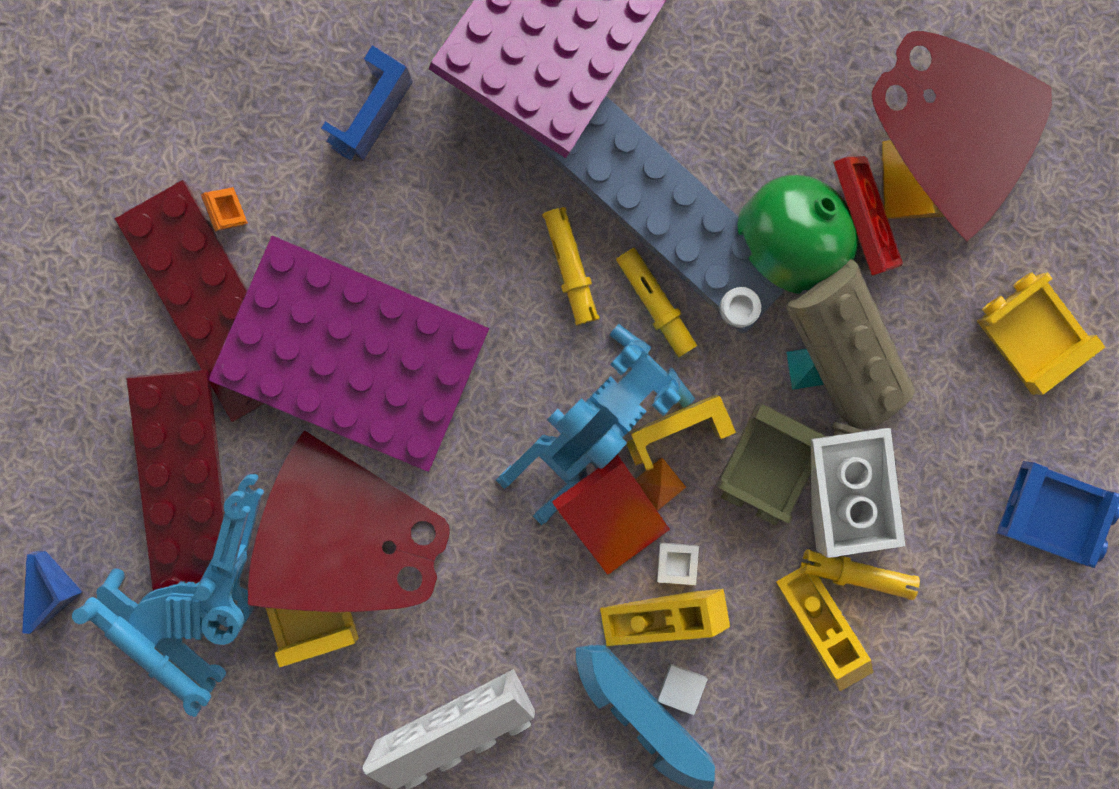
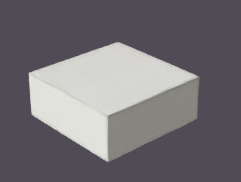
(677, 563)
(682, 689)

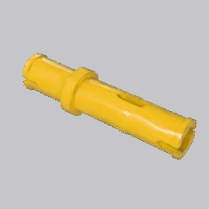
(570, 266)
(657, 303)
(844, 571)

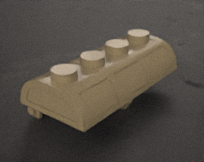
(852, 348)

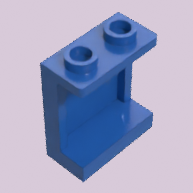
(377, 109)
(1059, 514)

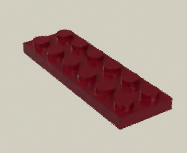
(190, 277)
(177, 472)

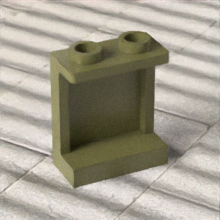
(769, 465)

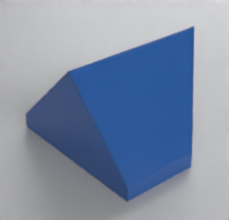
(46, 591)

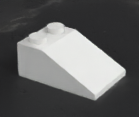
(855, 493)

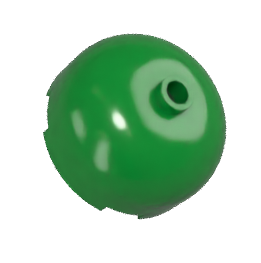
(798, 232)

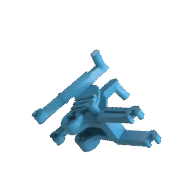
(596, 426)
(184, 610)

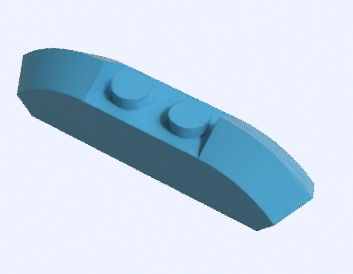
(611, 682)

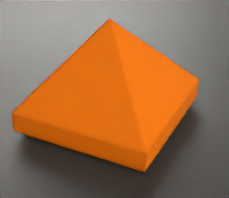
(224, 209)
(660, 484)

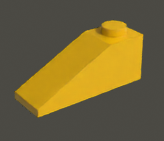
(666, 618)
(826, 628)

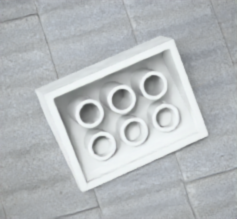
(450, 732)

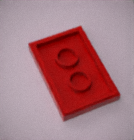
(868, 214)
(611, 515)

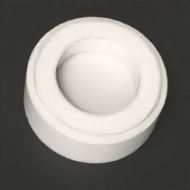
(740, 307)

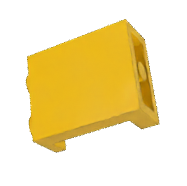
(1038, 334)
(708, 408)
(309, 633)

